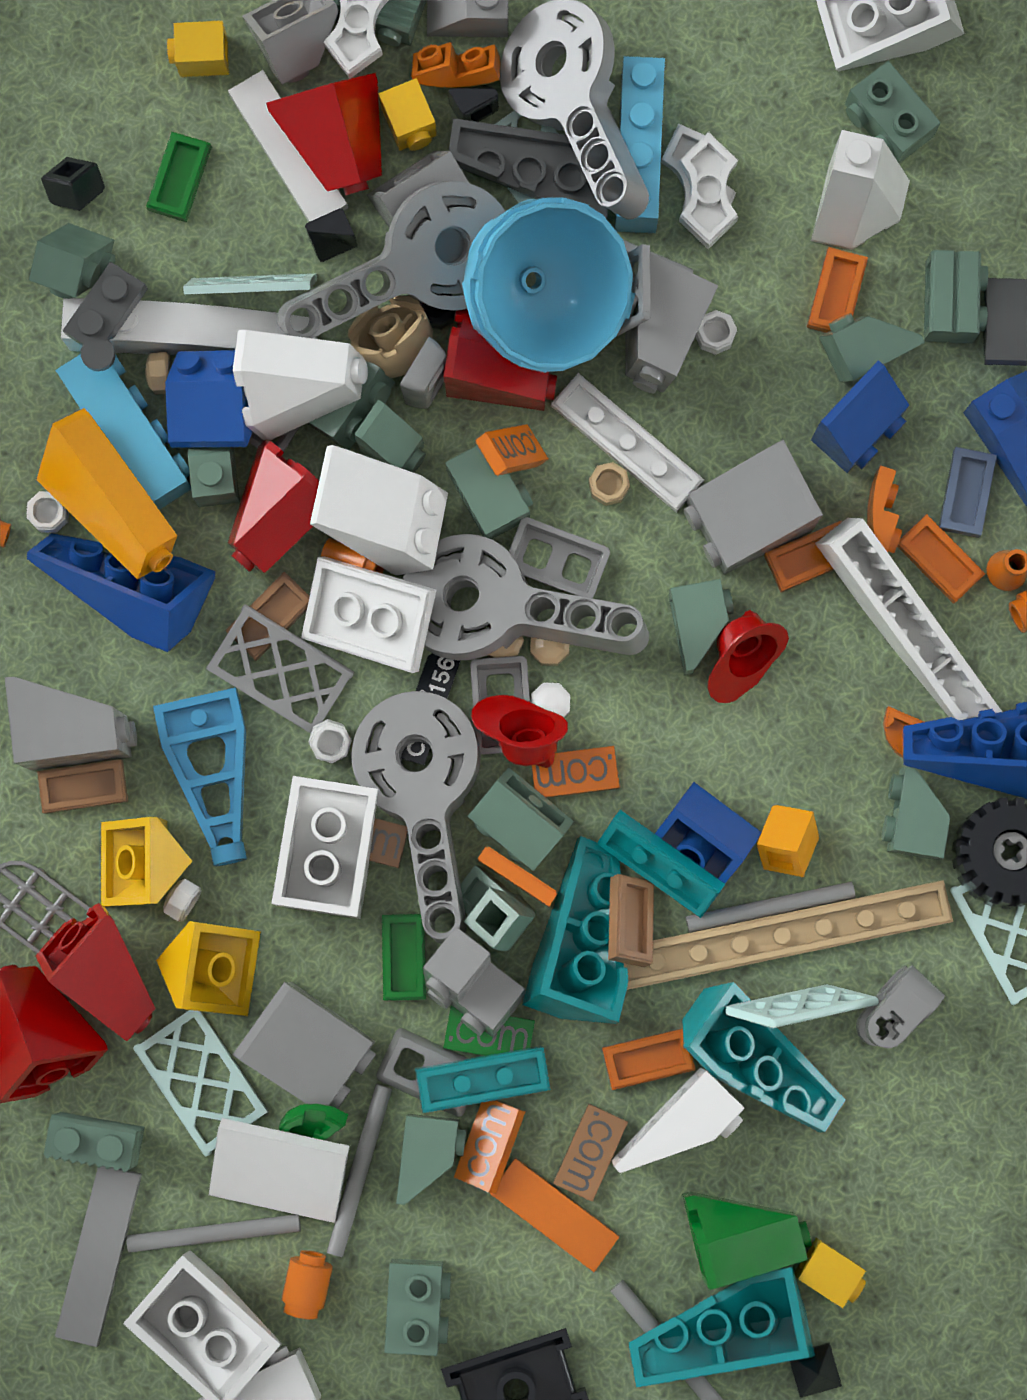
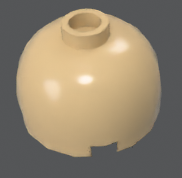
(391, 334)

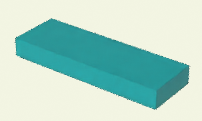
(660, 863)
(482, 1079)

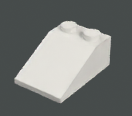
(886, 29)
(379, 511)
(325, 847)
(688, 1119)
(203, 1330)

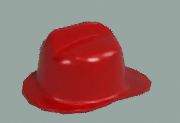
(745, 654)
(523, 730)

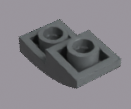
(1006, 322)

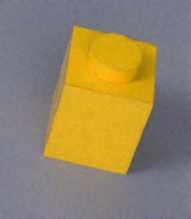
(199, 48)
(408, 115)
(831, 1274)

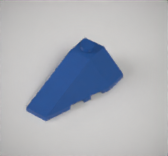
(1002, 425)
(152, 609)
(974, 750)

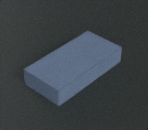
(967, 492)

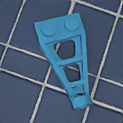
(197, 720)

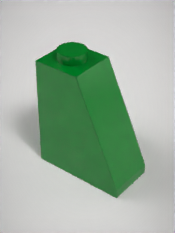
(742, 1238)

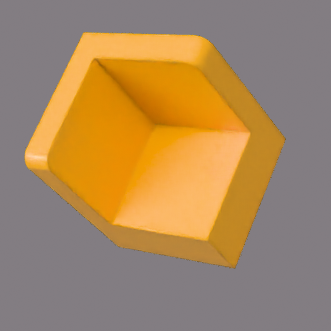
(788, 840)

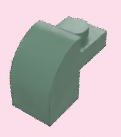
(493, 910)

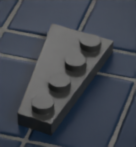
(522, 160)

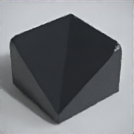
(473, 103)
(73, 183)
(331, 235)

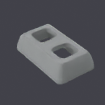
(424, 376)
(562, 546)
(480, 671)
(433, 1055)

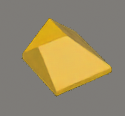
(138, 861)
(211, 968)

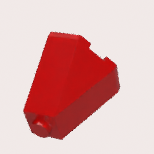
(335, 131)
(483, 375)
(273, 509)
(97, 972)
(40, 1035)

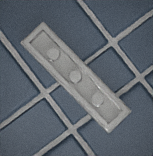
(98, 1256)

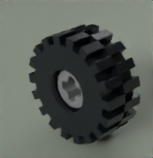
(980, 849)

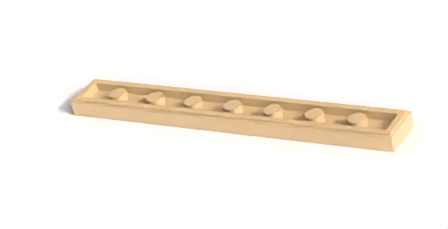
(794, 933)

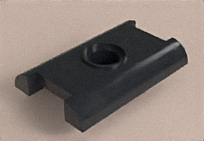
(535, 1361)

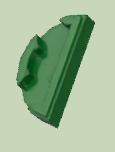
(313, 1121)

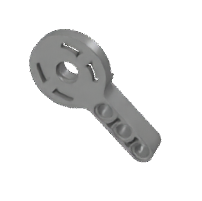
(574, 97)
(405, 263)
(512, 606)
(422, 796)

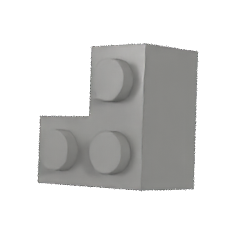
(465, 978)

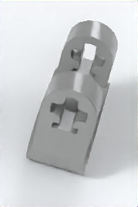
(906, 1000)

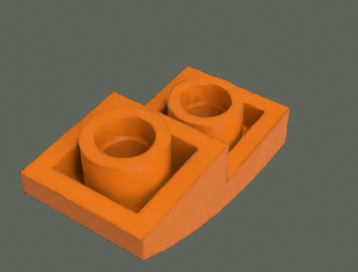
(444, 68)
(880, 521)

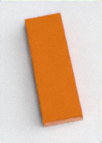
(555, 1215)

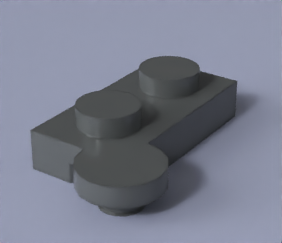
(103, 315)

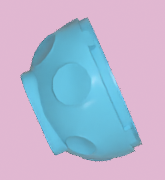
(578, 290)

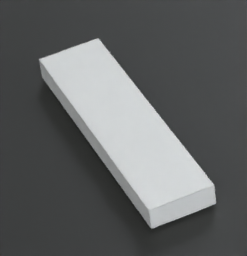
(300, 180)
(627, 442)

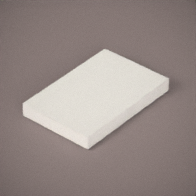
(368, 614)
(278, 1170)

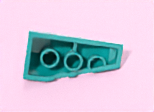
(572, 964)
(757, 1059)
(736, 1329)

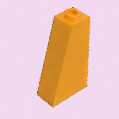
(104, 495)

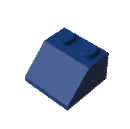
(204, 401)
(861, 418)
(708, 833)

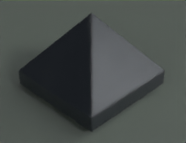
(817, 1372)

